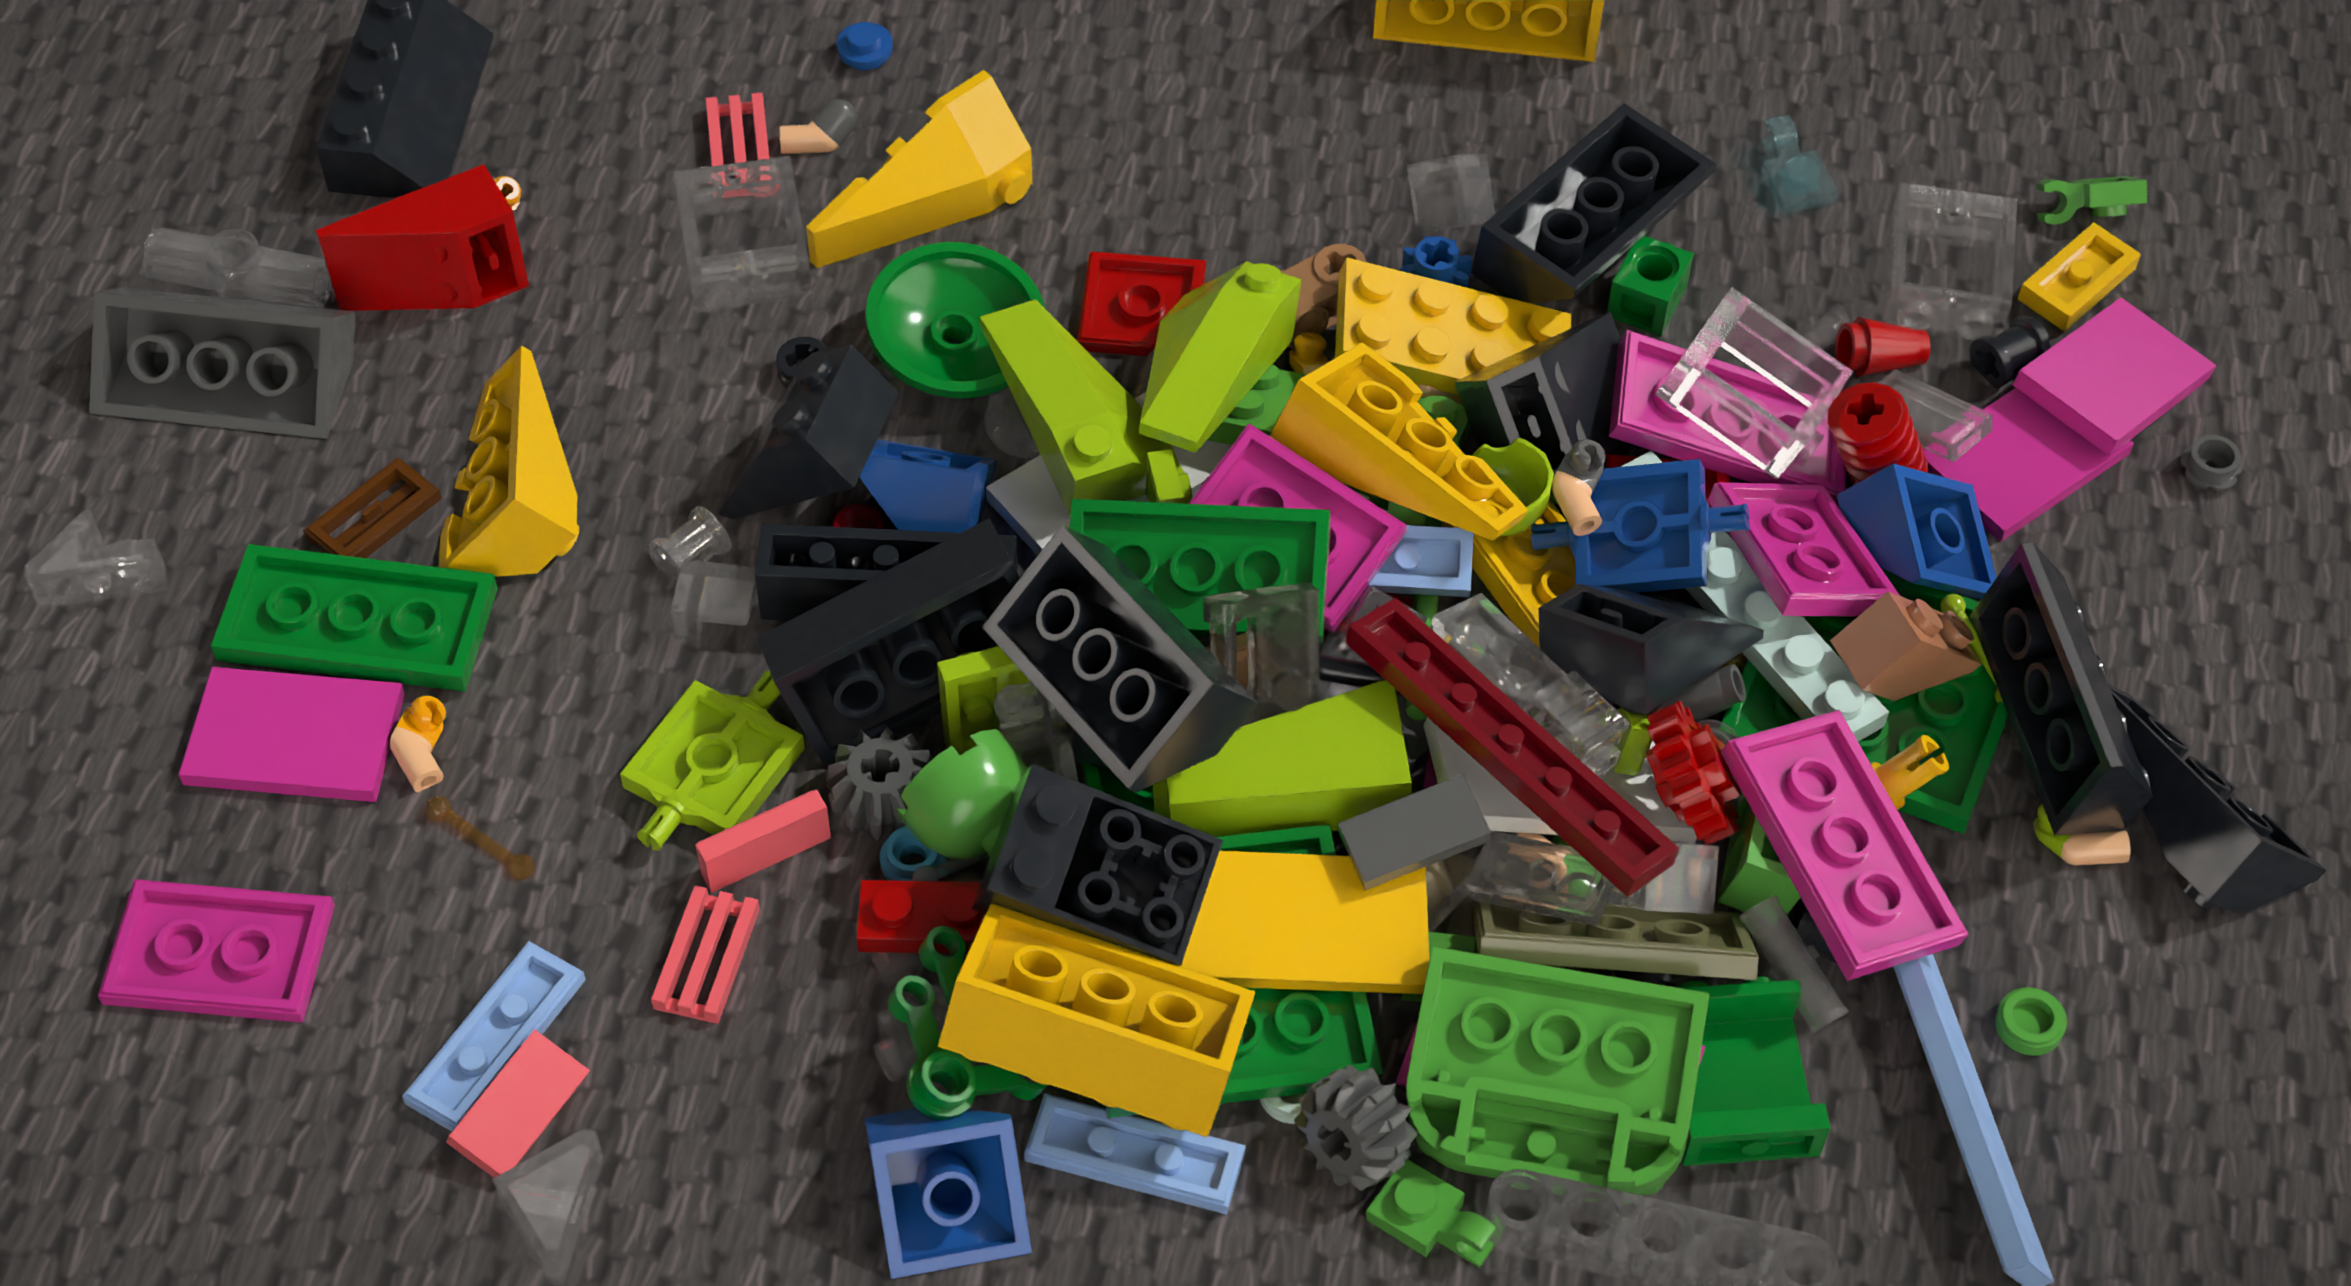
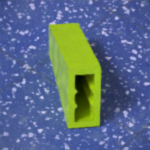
(1297, 769)

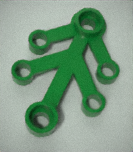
(936, 1063)

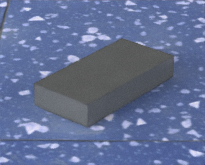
(1414, 832)

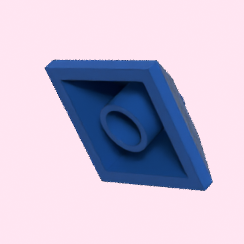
(928, 486)
(1922, 529)
(947, 1189)

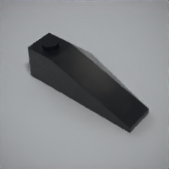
(2215, 842)

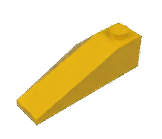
(949, 172)
(1369, 432)
(517, 481)

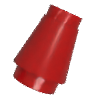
(1880, 346)

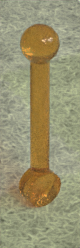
(519, 866)

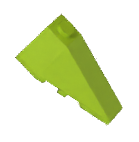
(1216, 350)
(1071, 407)

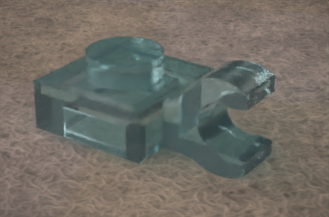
(1794, 178)

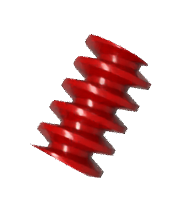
(1874, 431)

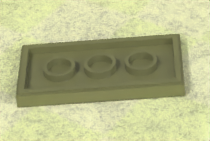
(1622, 941)

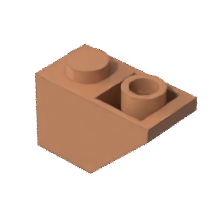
(1905, 647)

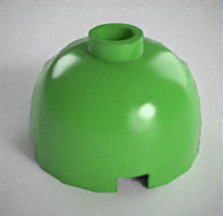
(963, 798)

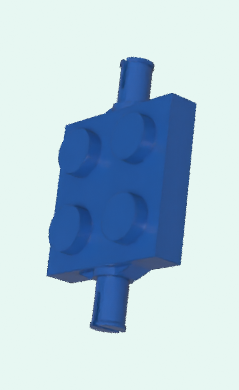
(1650, 529)

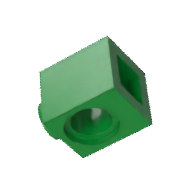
(1650, 285)

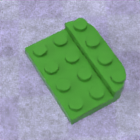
(1553, 1071)

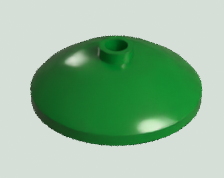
(940, 296)

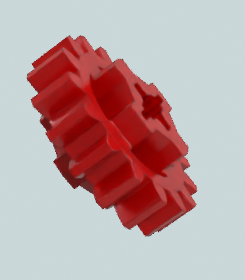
(1692, 773)

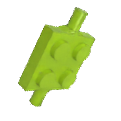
(711, 760)

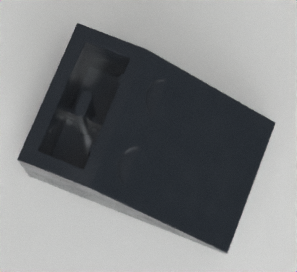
(1548, 392)
(1637, 644)
(1098, 866)

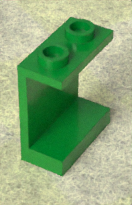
(1752, 1078)

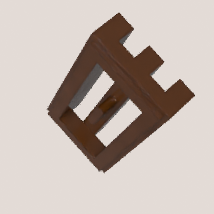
(380, 519)

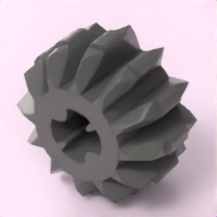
(857, 775)
(1355, 1127)

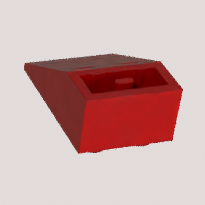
(427, 249)

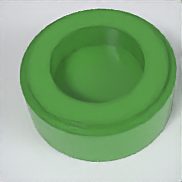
(2031, 1021)

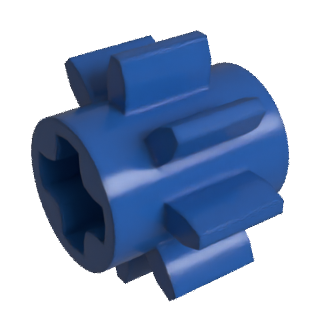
(1439, 260)

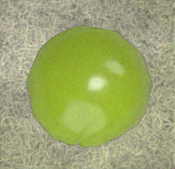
(1525, 473)

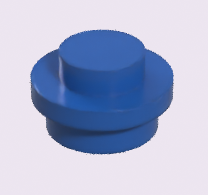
(864, 45)

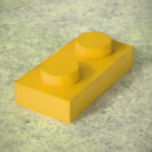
(2079, 276)

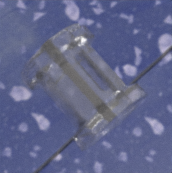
(694, 540)

